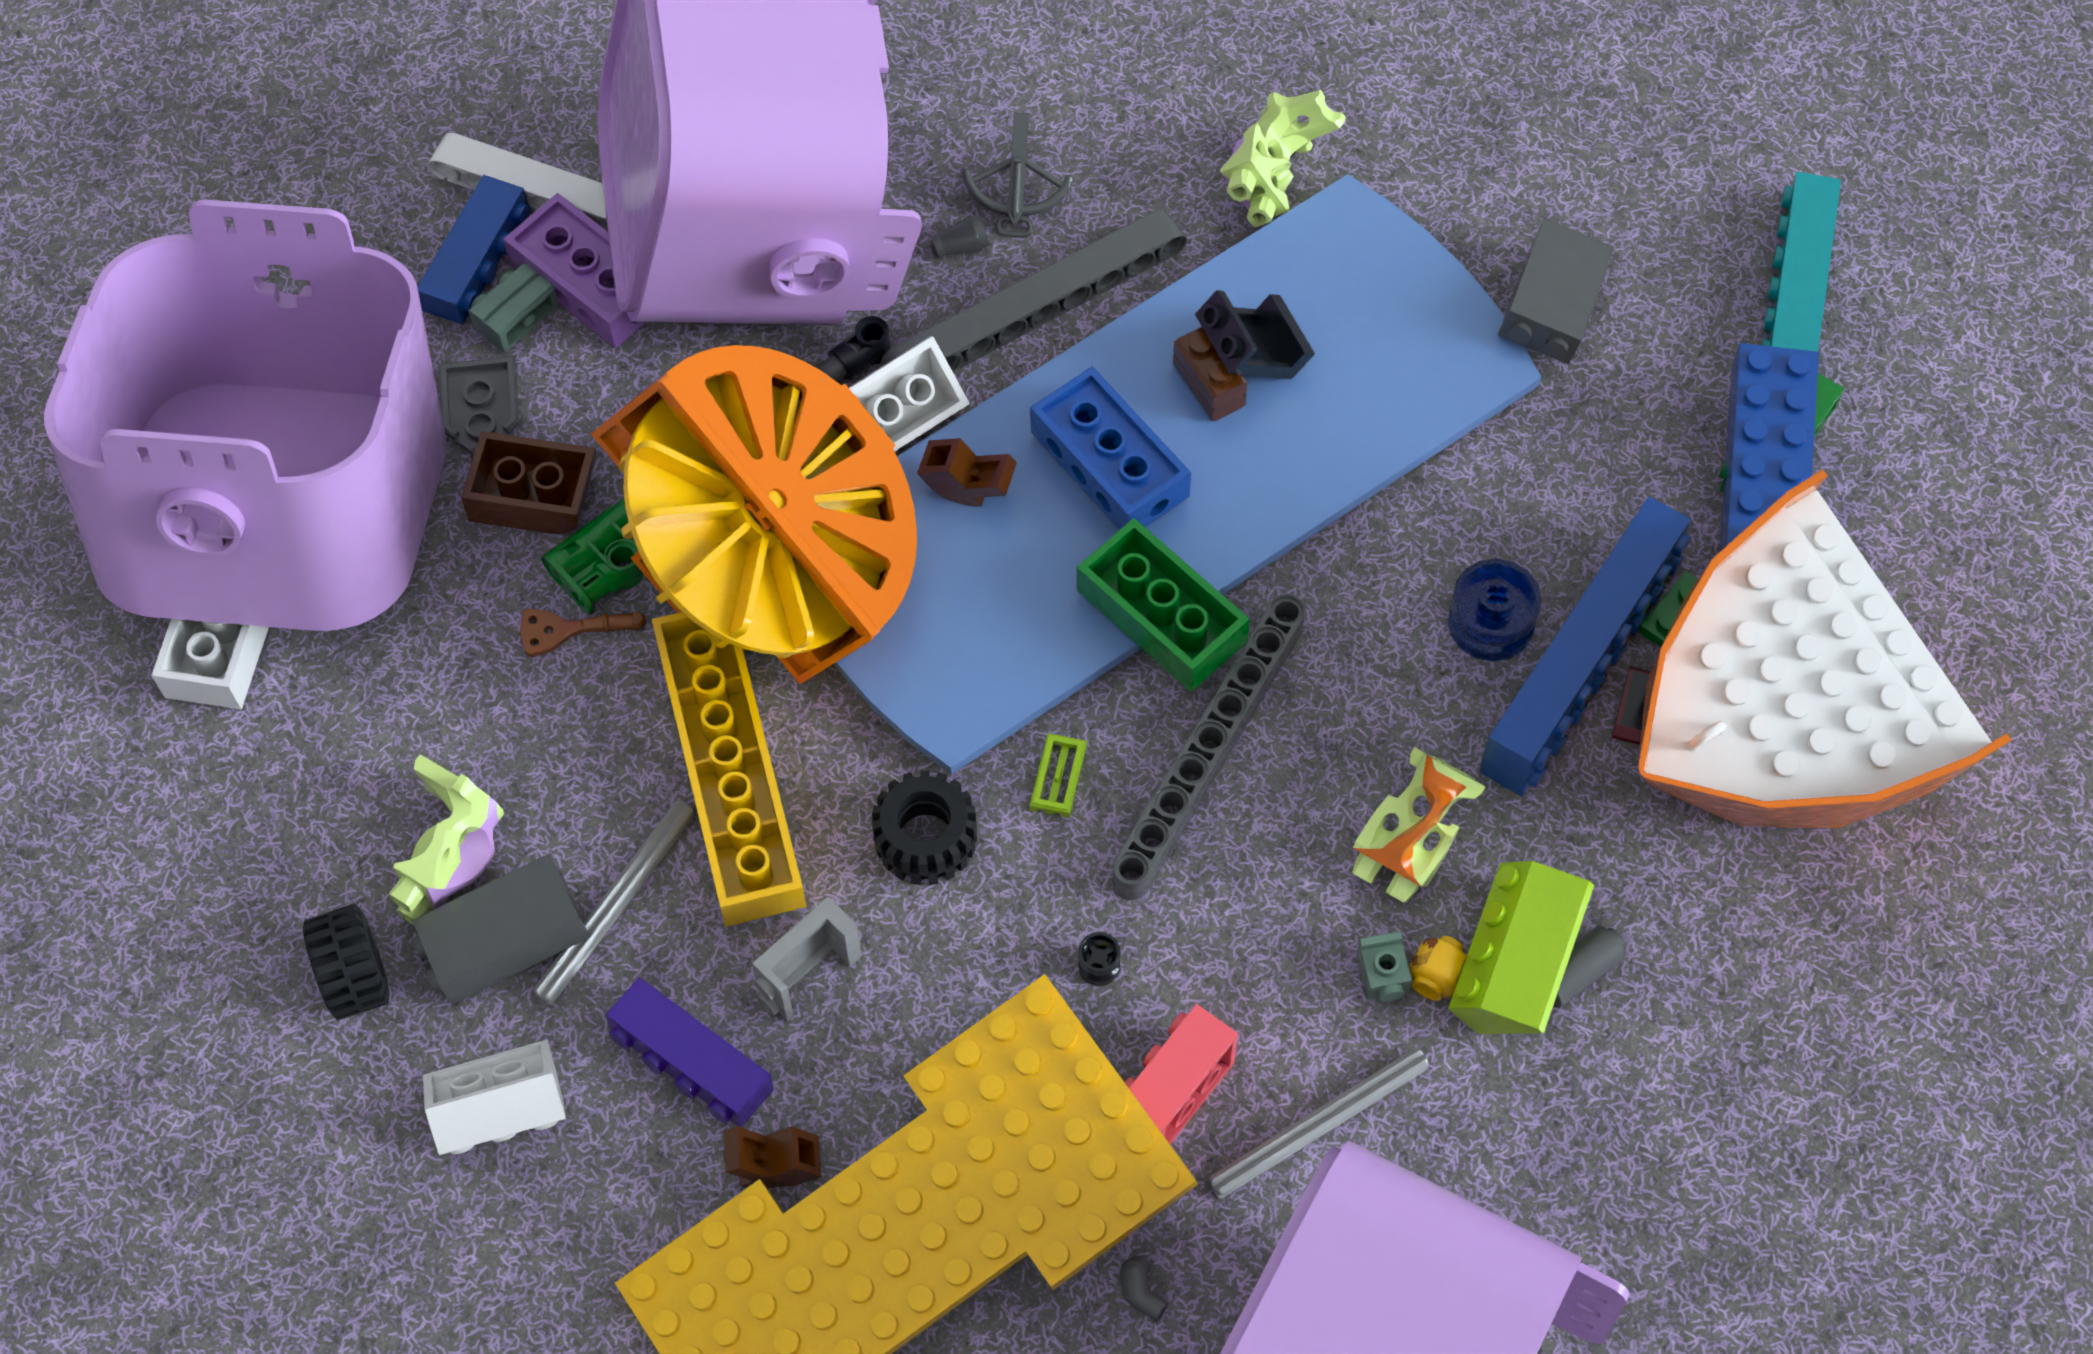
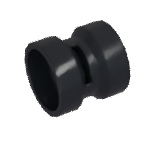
(1099, 950)

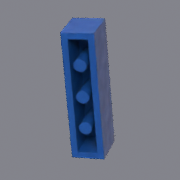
(472, 249)

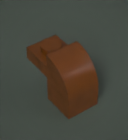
(963, 477)
(776, 1159)

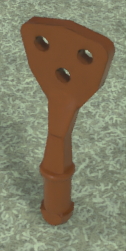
(565, 629)

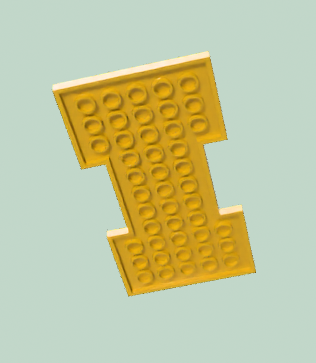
(1017, 1156)

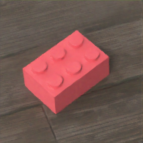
(1184, 1069)

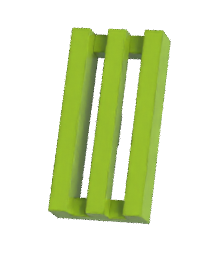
(1051, 805)

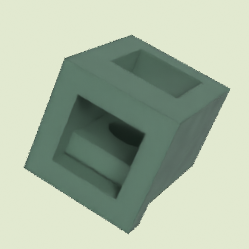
(1384, 950)

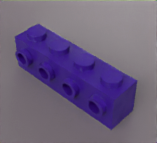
(689, 1053)

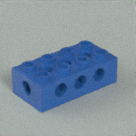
(1109, 450)

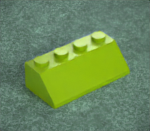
(1520, 949)

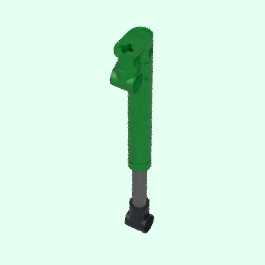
(589, 558)

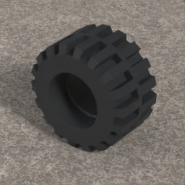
(924, 797)
(345, 962)

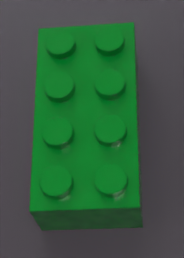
(1162, 604)

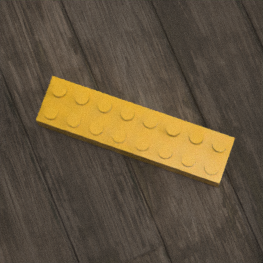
(729, 773)

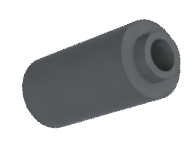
(1590, 960)

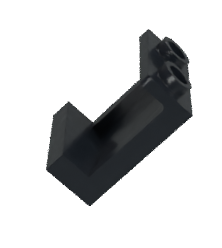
(1255, 340)

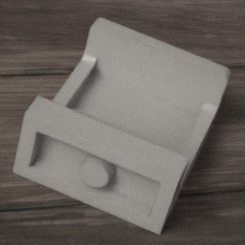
(799, 950)

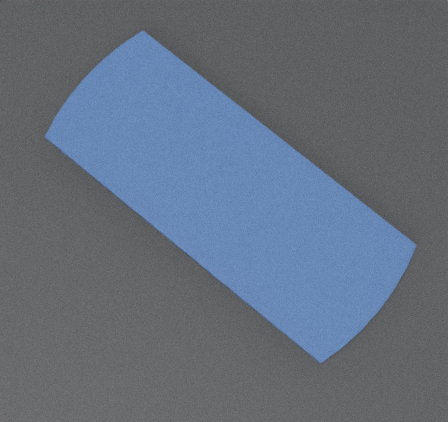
(1395, 377)

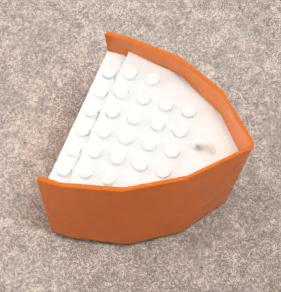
(1800, 684)

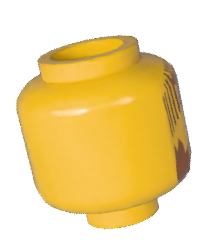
(1437, 967)

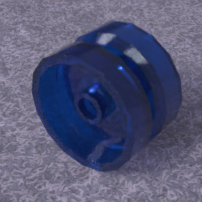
(1494, 609)

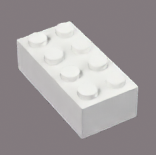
(208, 662)

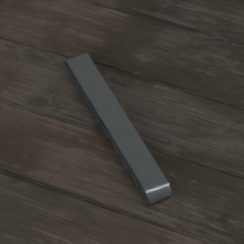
(1052, 291)
(1204, 761)

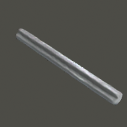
(615, 901)
(1318, 1123)

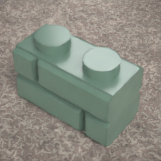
(513, 307)

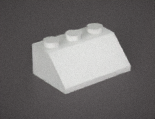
(911, 393)
(493, 1098)

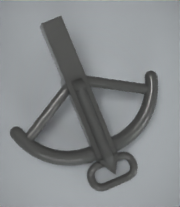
(1015, 208)

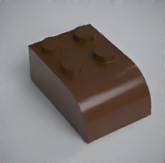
(527, 483)

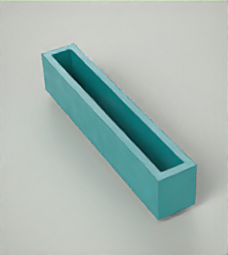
(1802, 262)

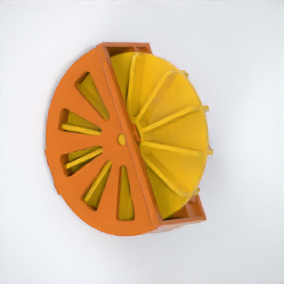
(765, 505)

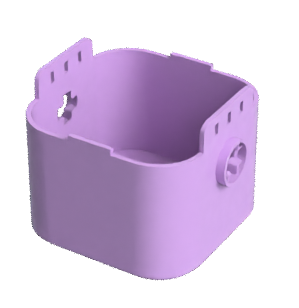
(747, 159)
(249, 439)
(1413, 1269)

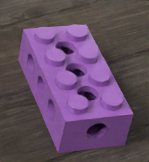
(576, 260)

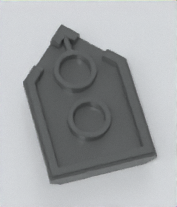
(478, 398)

